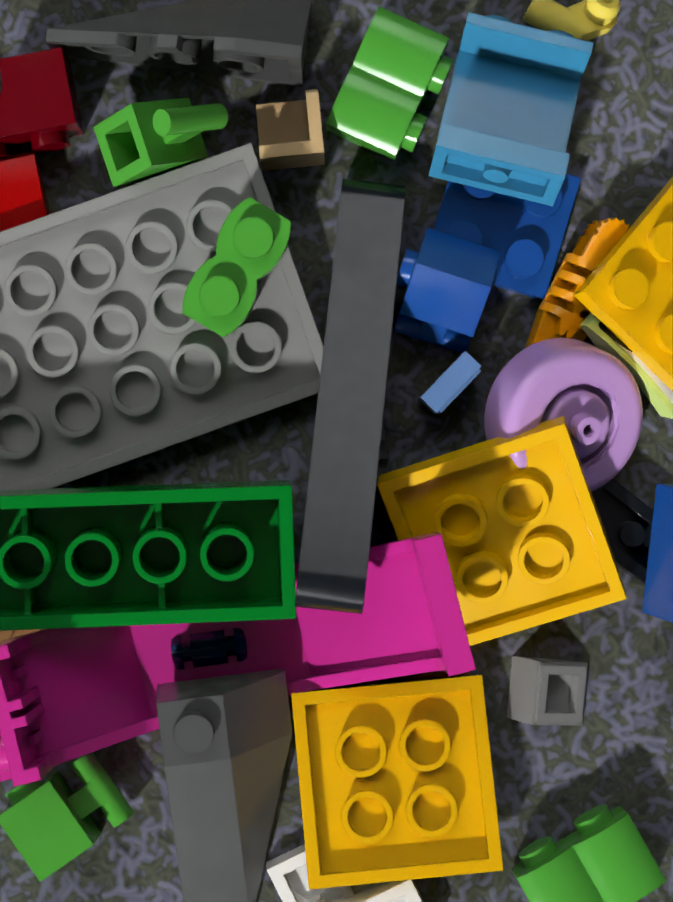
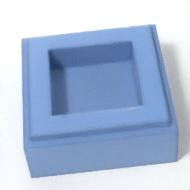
(450, 383)

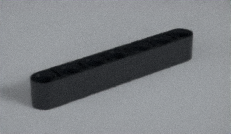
(351, 398)

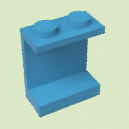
(510, 109)

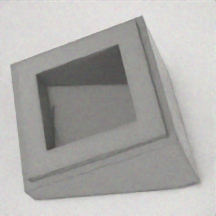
(547, 691)

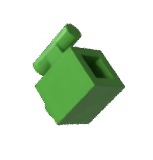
(156, 138)
(54, 823)

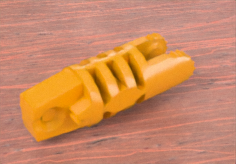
(560, 310)

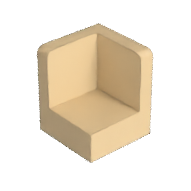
(291, 133)

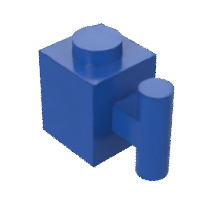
(445, 289)

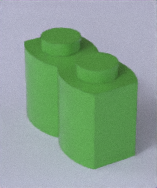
(388, 85)
(246, 252)
(593, 864)

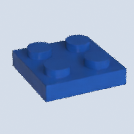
(521, 229)

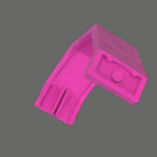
(98, 685)

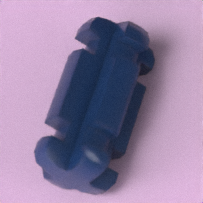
(209, 648)

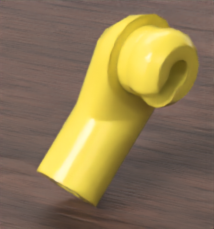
(582, 20)

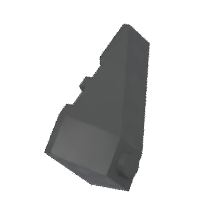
(202, 37)
(224, 775)

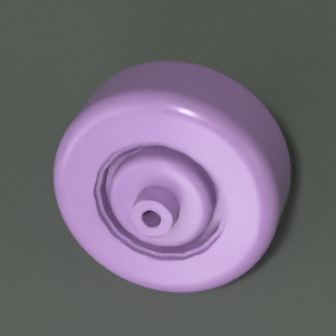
(572, 381)

